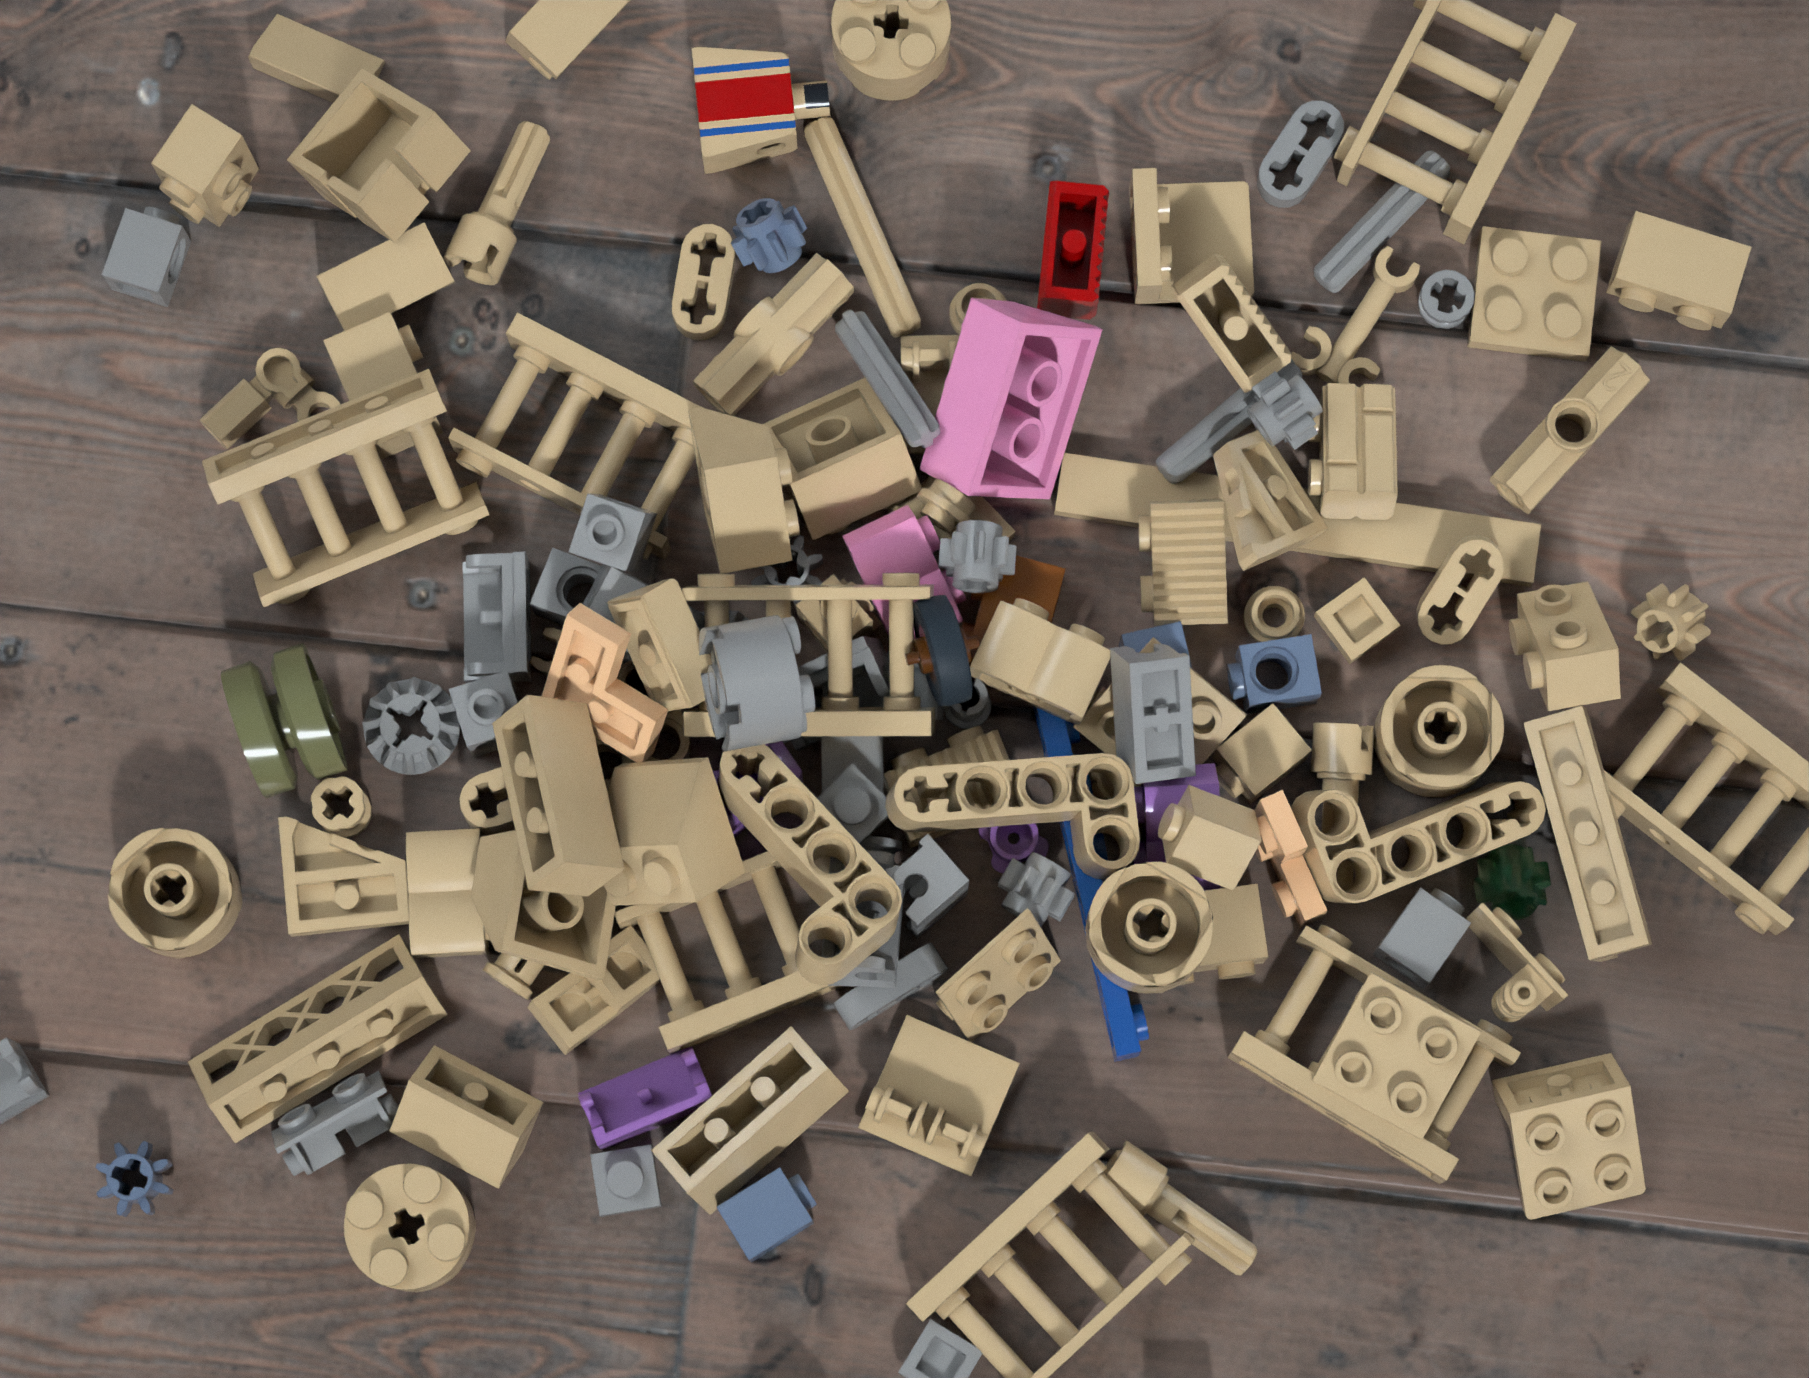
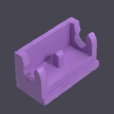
(645, 1098)

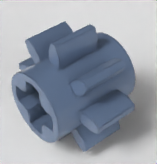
(768, 235)
(131, 1162)

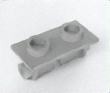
(313, 1130)

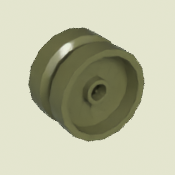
(278, 722)

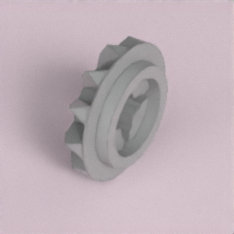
(416, 753)

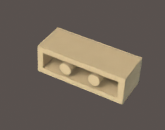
(558, 796)
(749, 1120)

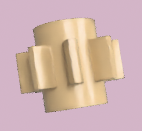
(1671, 621)

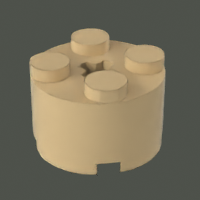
(891, 66)
(1462, 707)
(139, 892)
(1138, 893)
(376, 1214)

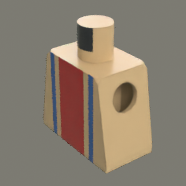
(750, 105)

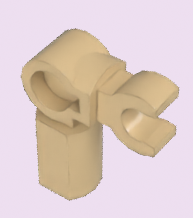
(276, 377)

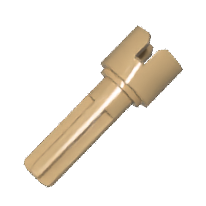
(487, 235)
(1341, 758)
(1146, 1187)

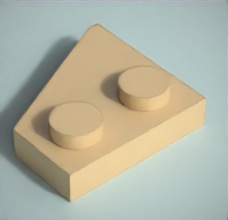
(1263, 501)
(338, 883)

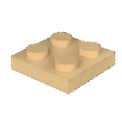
(1534, 293)

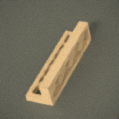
(1587, 834)
(320, 1045)

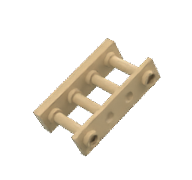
(1485, 149)
(588, 379)
(351, 430)
(840, 709)
(1735, 739)
(746, 996)
(1268, 1059)
(1039, 1214)

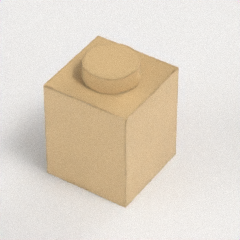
(1259, 755)
(1209, 836)

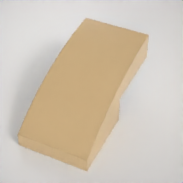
(582, 1006)

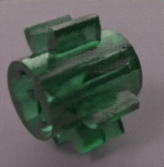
(1512, 881)

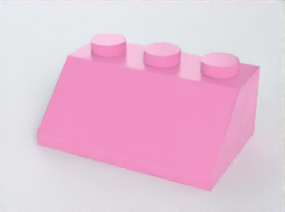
(1010, 400)

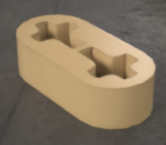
(690, 279)
(1472, 598)

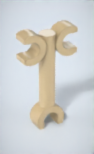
(1337, 362)

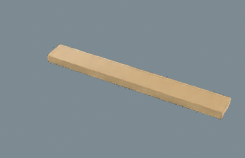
(1410, 539)

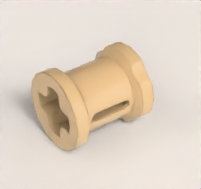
(342, 789)
(518, 981)

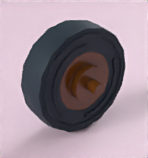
(942, 650)

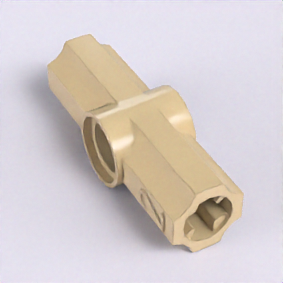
(773, 336)
(1593, 404)

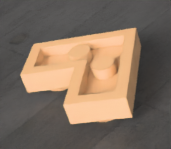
(587, 672)
(1285, 847)

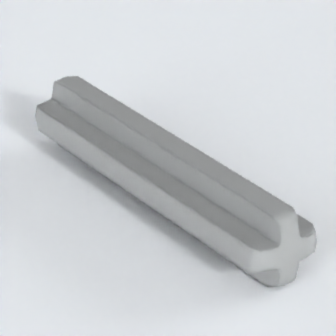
(1375, 228)
(887, 379)
(1212, 433)

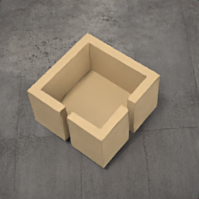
(378, 154)

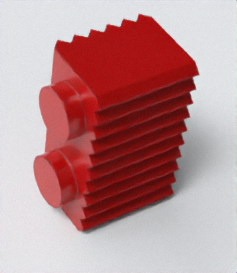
(1073, 249)

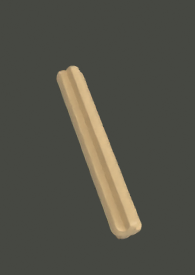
(862, 227)

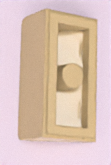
(309, 58)
(663, 643)

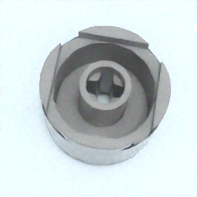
(755, 682)

